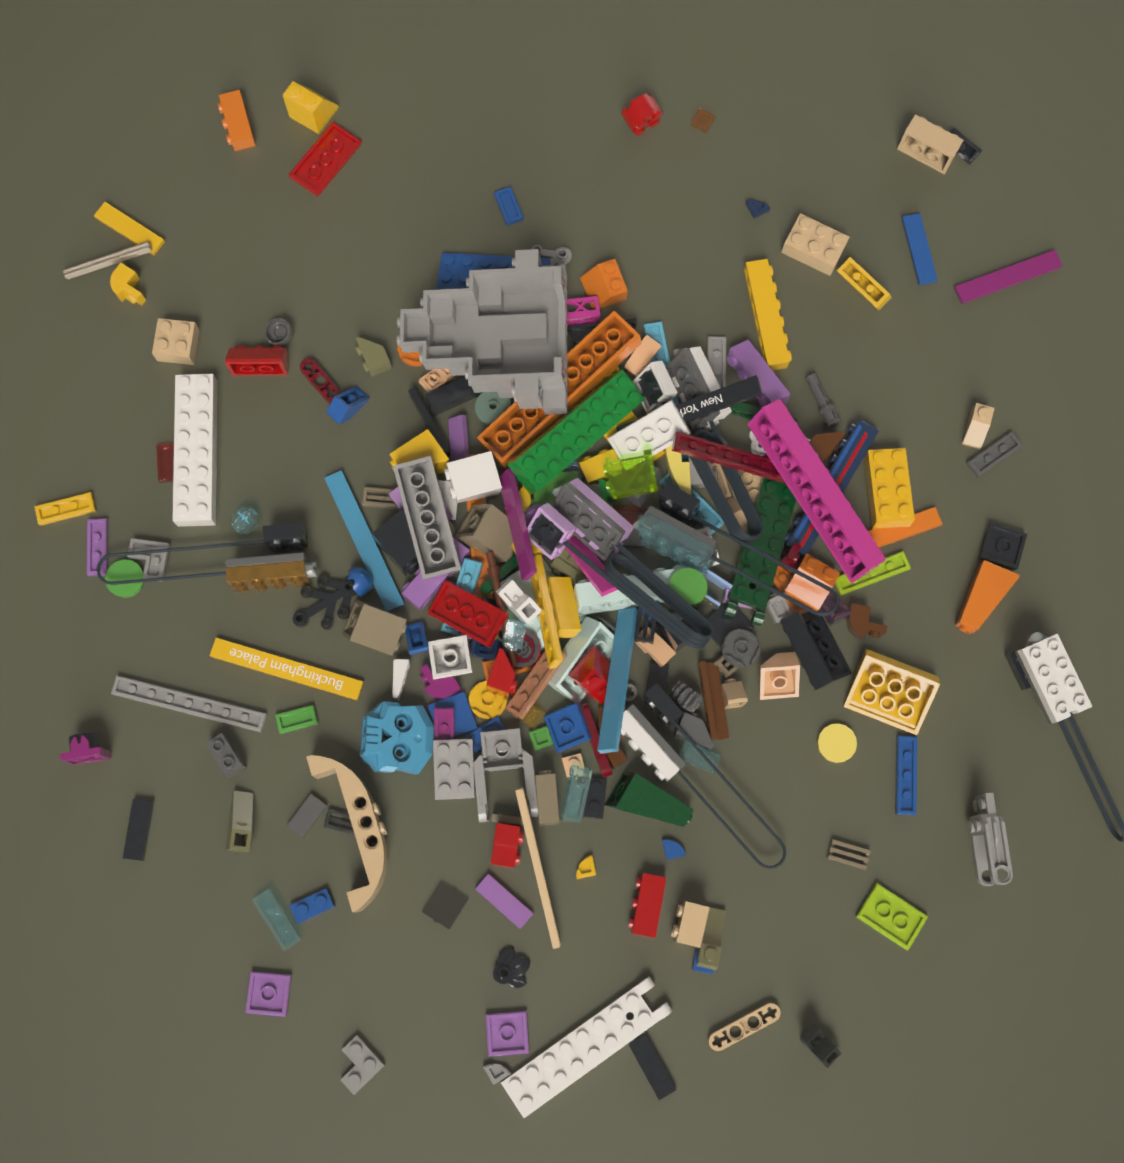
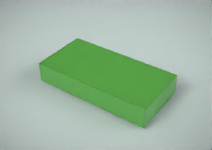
(296, 719)

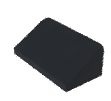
(968, 150)

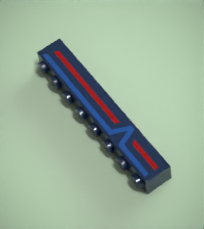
(842, 471)

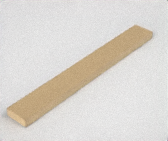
(538, 867)

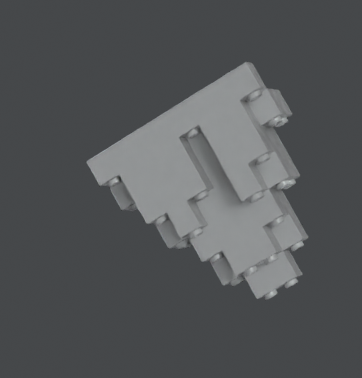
(498, 332)

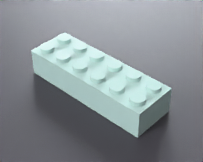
(591, 602)

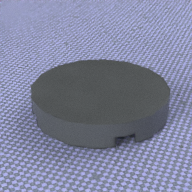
(740, 648)

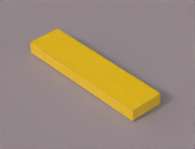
(128, 227)

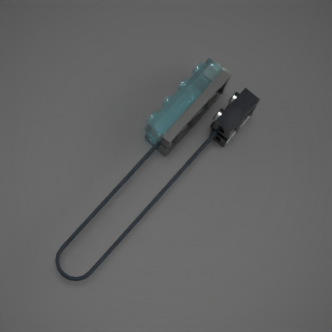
(673, 535)

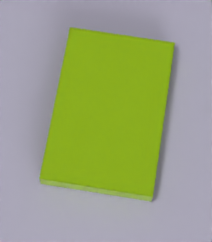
(891, 916)

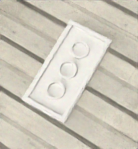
(650, 432)

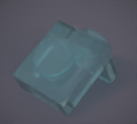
(514, 634)

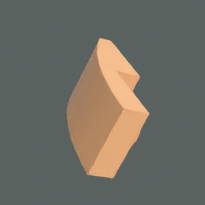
(642, 356)
(435, 379)
(659, 650)

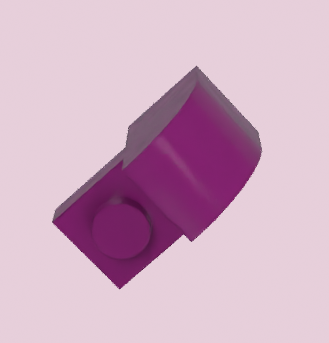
(440, 688)

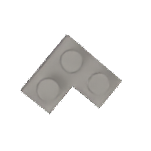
(155, 562)
(365, 1062)

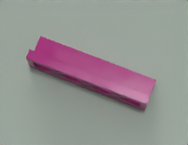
(584, 316)

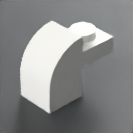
(518, 602)

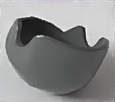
(278, 332)

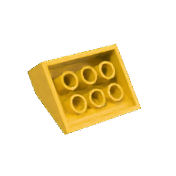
(891, 691)

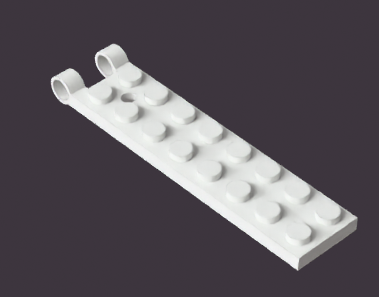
(583, 1049)

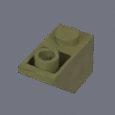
(374, 356)

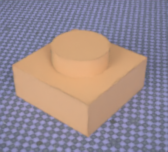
(572, 760)

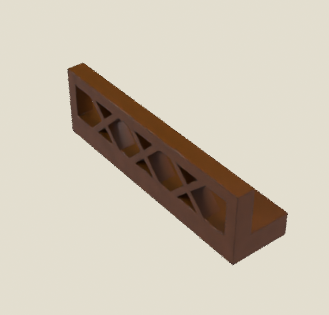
(713, 701)

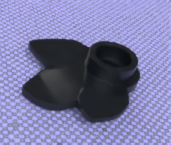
(514, 967)

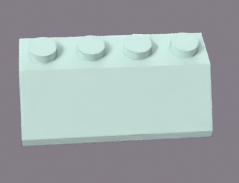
(592, 634)

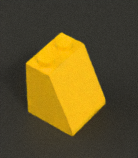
(308, 107)
(421, 447)

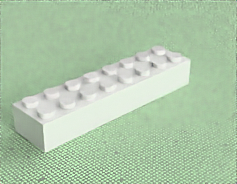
(195, 450)

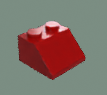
(592, 675)
(502, 677)

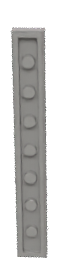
(189, 704)

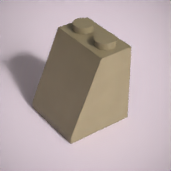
(487, 531)
(374, 627)

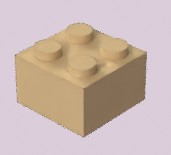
(175, 341)
(690, 924)

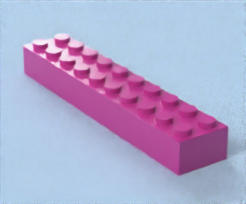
(816, 491)

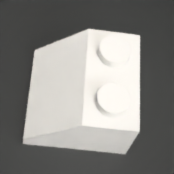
(450, 657)

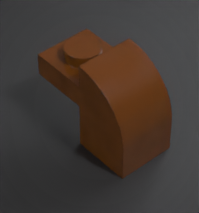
(858, 623)

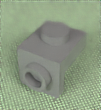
(778, 608)

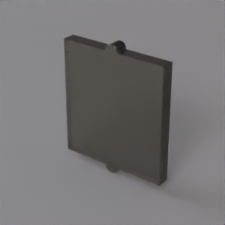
(445, 905)

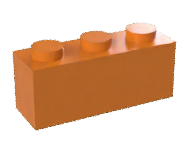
(236, 120)

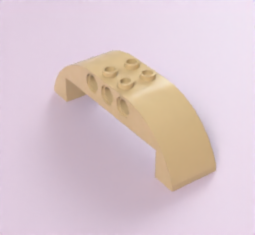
(374, 858)

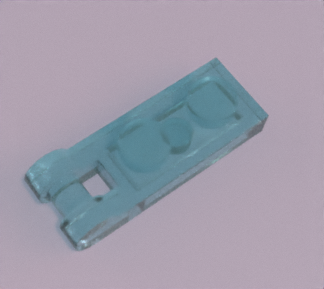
(576, 794)

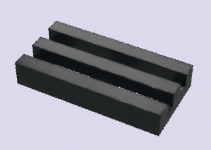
(643, 639)

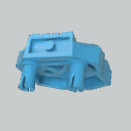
(412, 739)

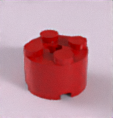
(642, 114)

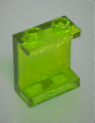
(631, 476)

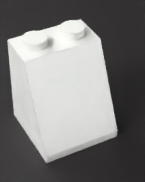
(473, 477)

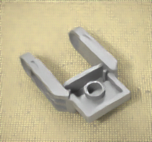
(503, 752)
(989, 841)

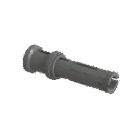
(826, 408)

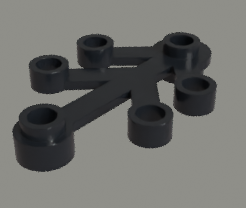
(328, 600)

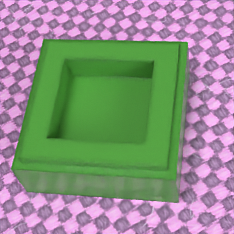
(541, 738)

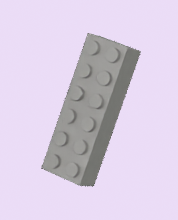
(427, 518)

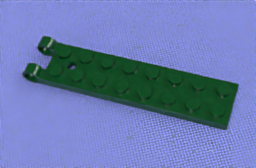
(775, 509)

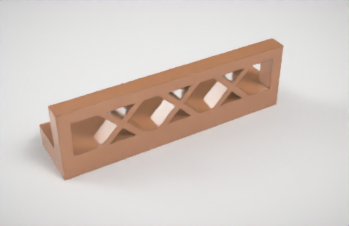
(532, 687)

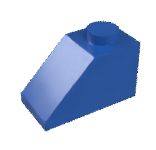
(347, 404)

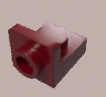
(791, 557)

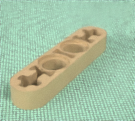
(743, 1025)

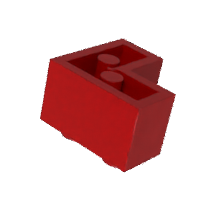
(506, 845)

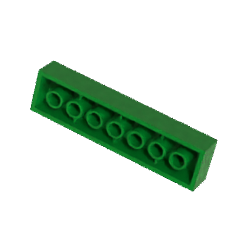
(575, 432)

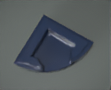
(757, 208)

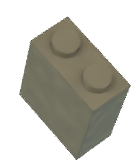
(547, 798)

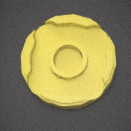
(837, 743)

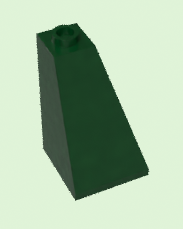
(645, 799)

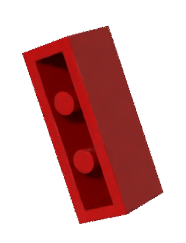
(647, 905)

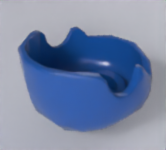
(363, 580)

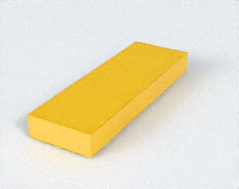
(65, 508)

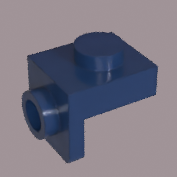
(483, 652)

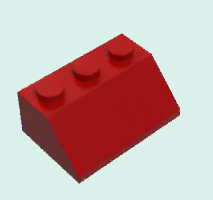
(257, 361)

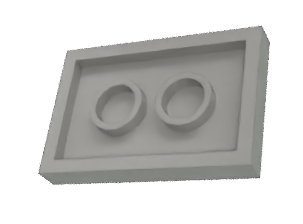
(453, 768)

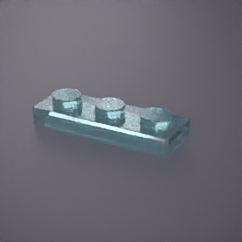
(276, 920)

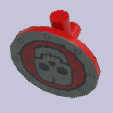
(530, 652)

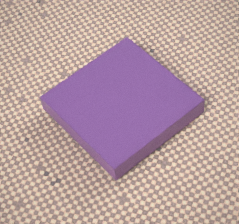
(268, 993)
(507, 1033)

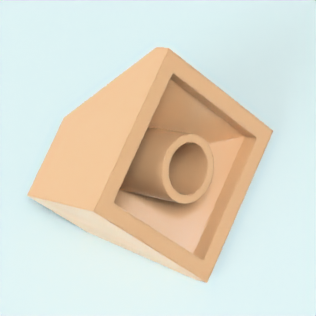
(780, 676)

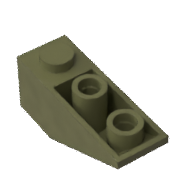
(240, 822)

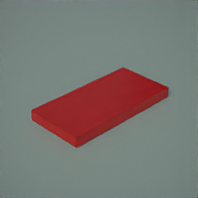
(325, 159)
(467, 613)

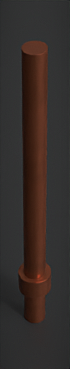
(493, 571)

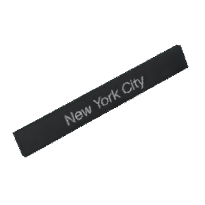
(716, 400)

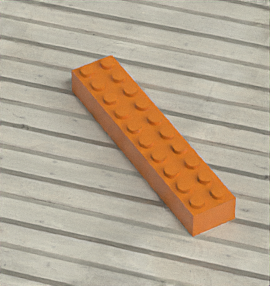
(586, 367)

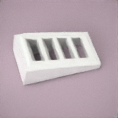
(400, 672)

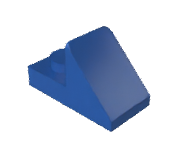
(416, 638)

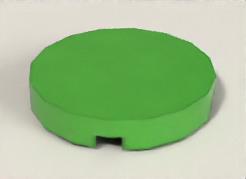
(121, 571)
(689, 585)

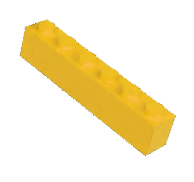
(766, 314)

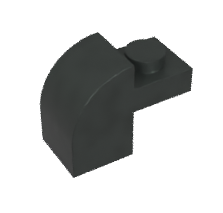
(820, 1045)

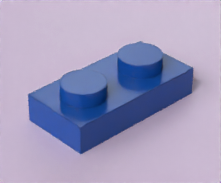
(312, 906)

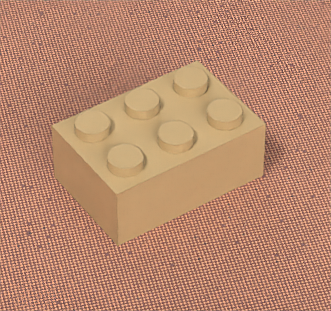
(930, 144)
(815, 244)

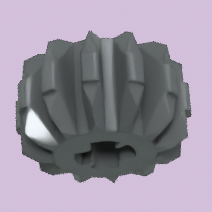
(686, 696)

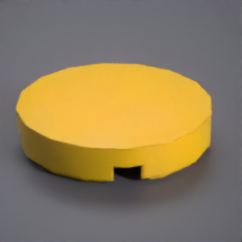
(485, 703)

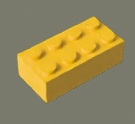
(889, 488)

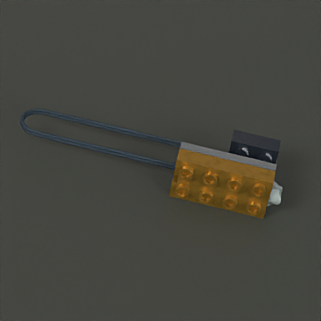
(250, 572)

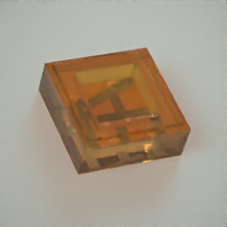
(703, 120)

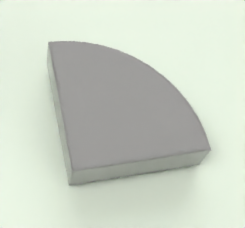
(496, 1072)

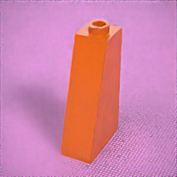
(985, 593)

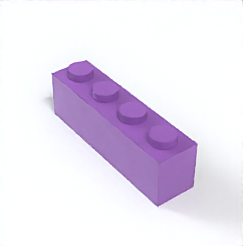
(748, 363)
(421, 591)

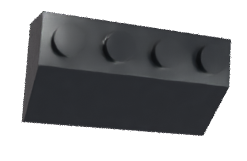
(815, 648)

